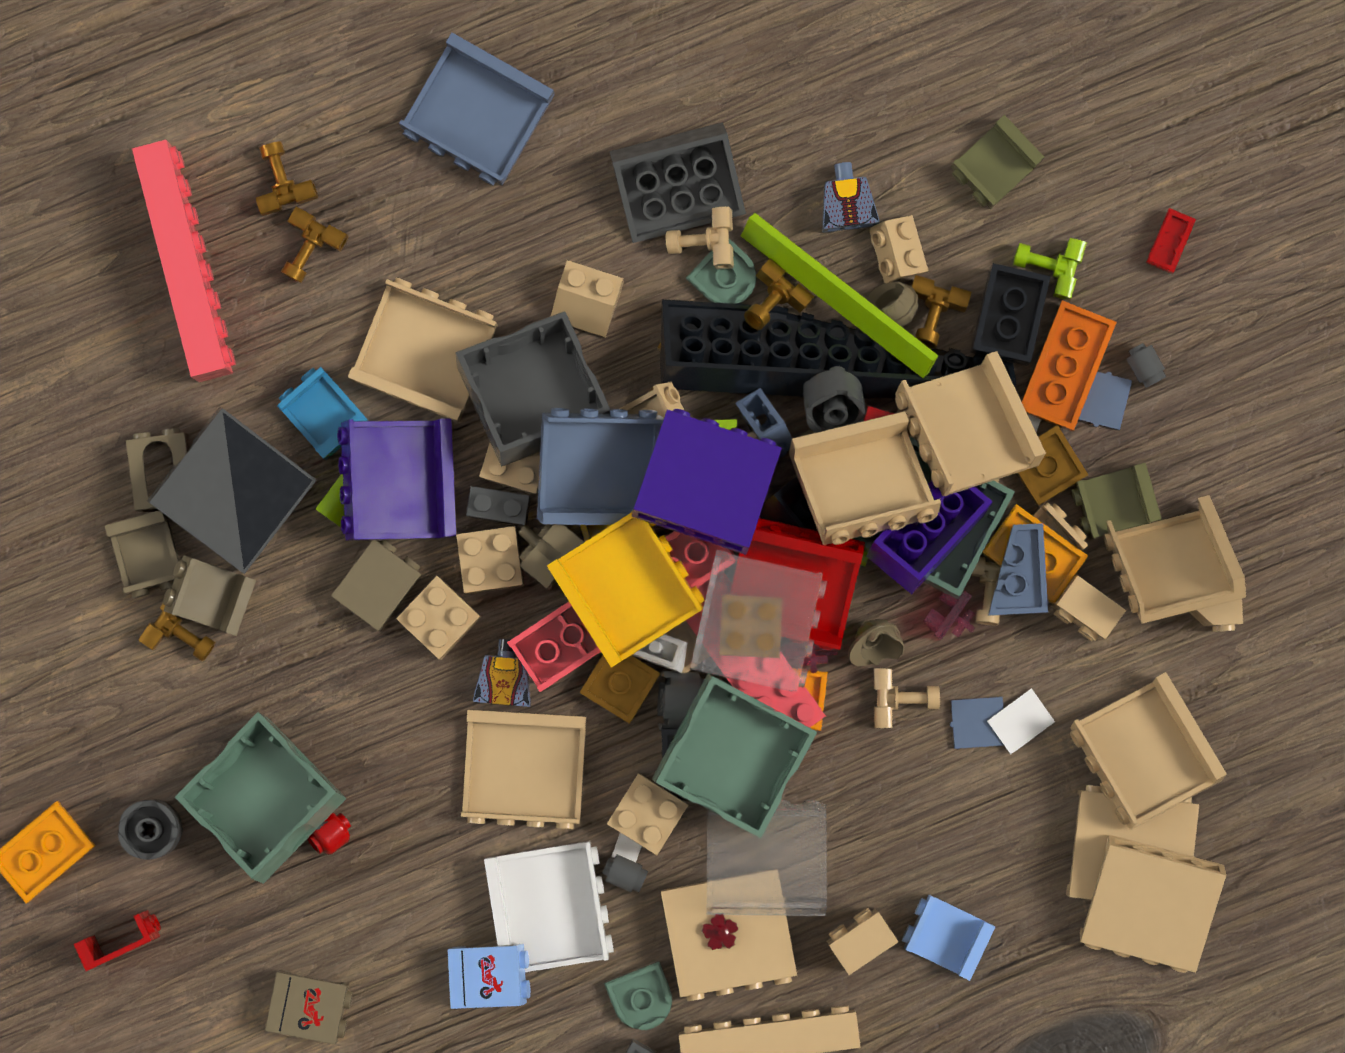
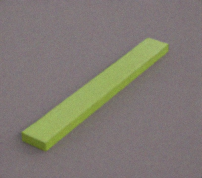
(839, 295)

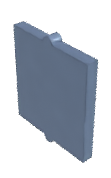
(1106, 401)
(971, 723)

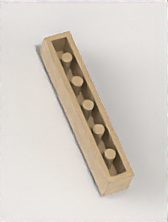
(783, 1034)

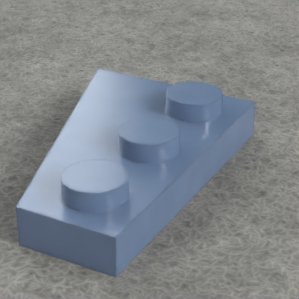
(1022, 575)

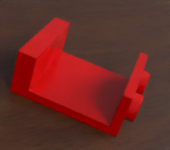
(92, 955)

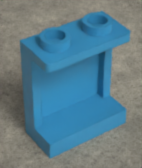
(318, 410)

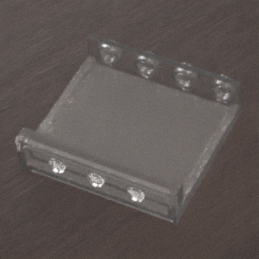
(758, 622)
(769, 874)

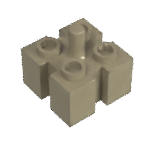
(550, 545)

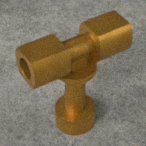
(284, 190)
(315, 235)
(779, 292)
(937, 301)
(169, 625)

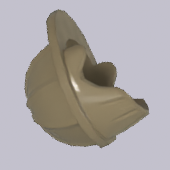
(896, 301)
(875, 642)

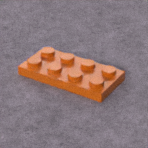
(1067, 365)

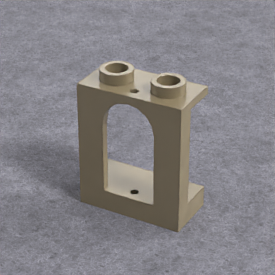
(135, 452)

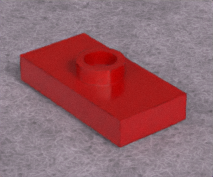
(1170, 241)

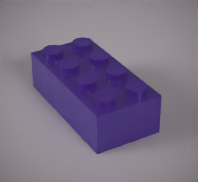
(919, 548)

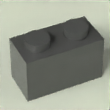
(498, 506)

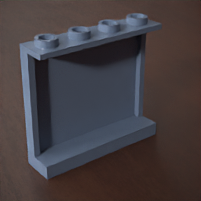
(477, 110)
(593, 464)

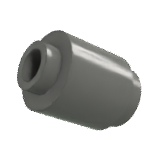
(1146, 365)
(625, 873)

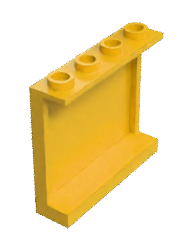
(626, 587)

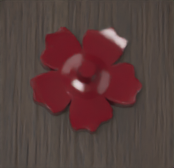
(720, 932)

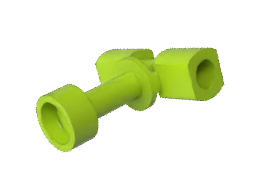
(1062, 267)

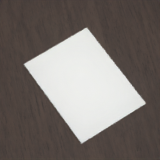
(1021, 721)

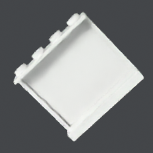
(550, 905)

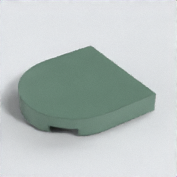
(725, 285)
(641, 997)

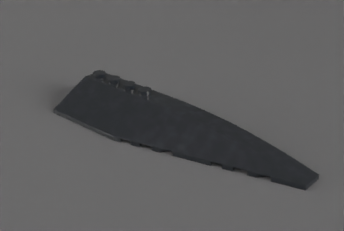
(718, 351)

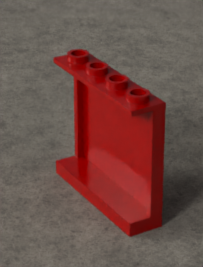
(804, 551)

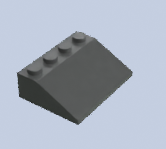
(677, 181)

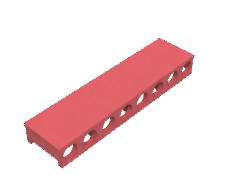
(562, 641)

